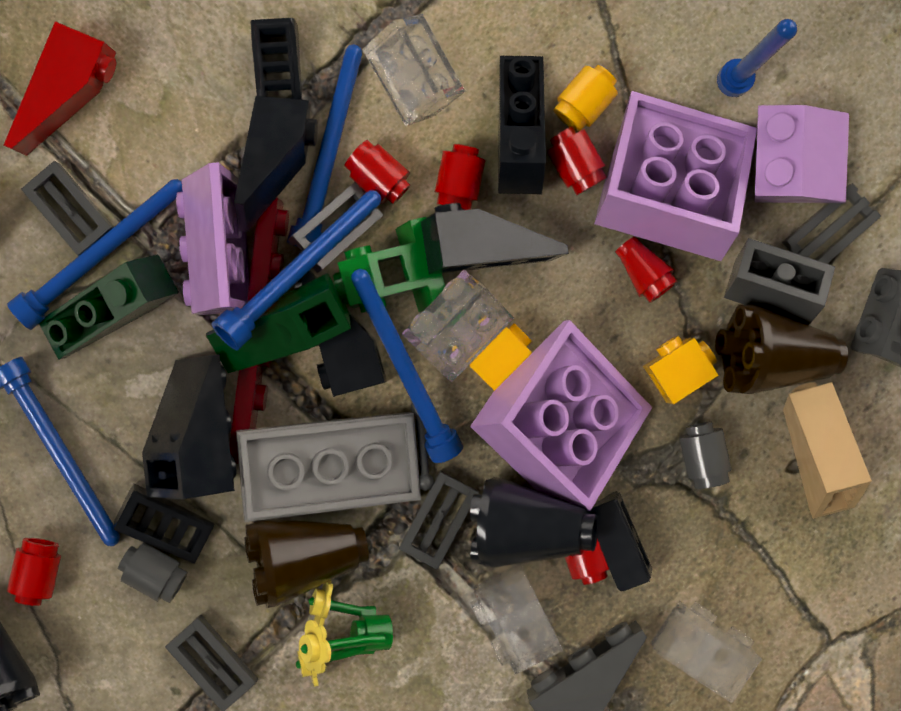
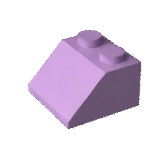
(801, 154)

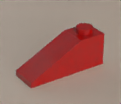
(63, 82)

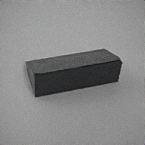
(621, 543)

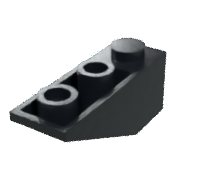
(521, 125)
(348, 358)

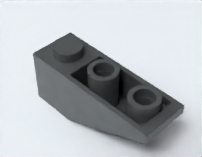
(590, 675)

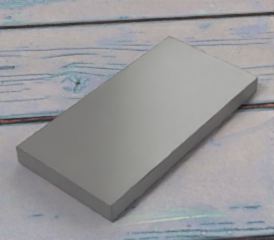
(327, 466)

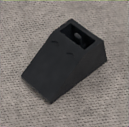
(189, 436)

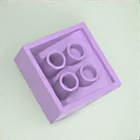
(677, 177)
(212, 242)
(563, 418)

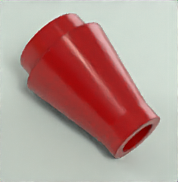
(646, 270)

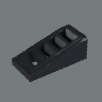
(272, 28)
(140, 531)

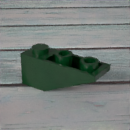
(108, 305)
(289, 326)

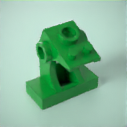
(414, 265)

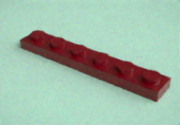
(266, 264)

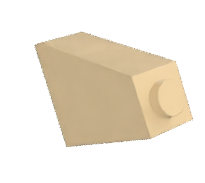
(825, 449)

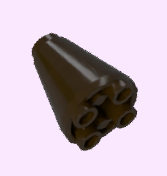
(775, 352)
(300, 556)

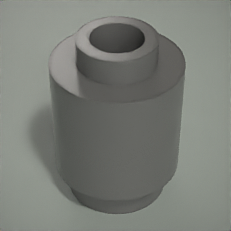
(706, 455)
(152, 572)

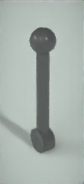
(425, 478)

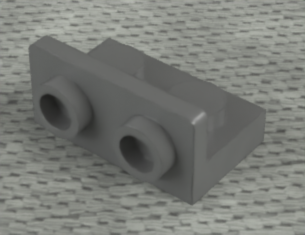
(880, 322)

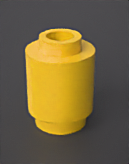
(586, 97)

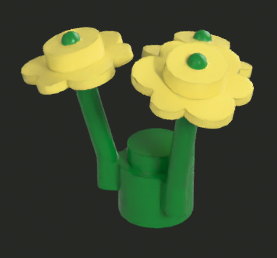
(367, 634)

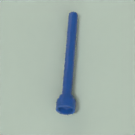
(739, 74)
(330, 141)
(30, 307)
(236, 325)
(15, 380)
(441, 441)

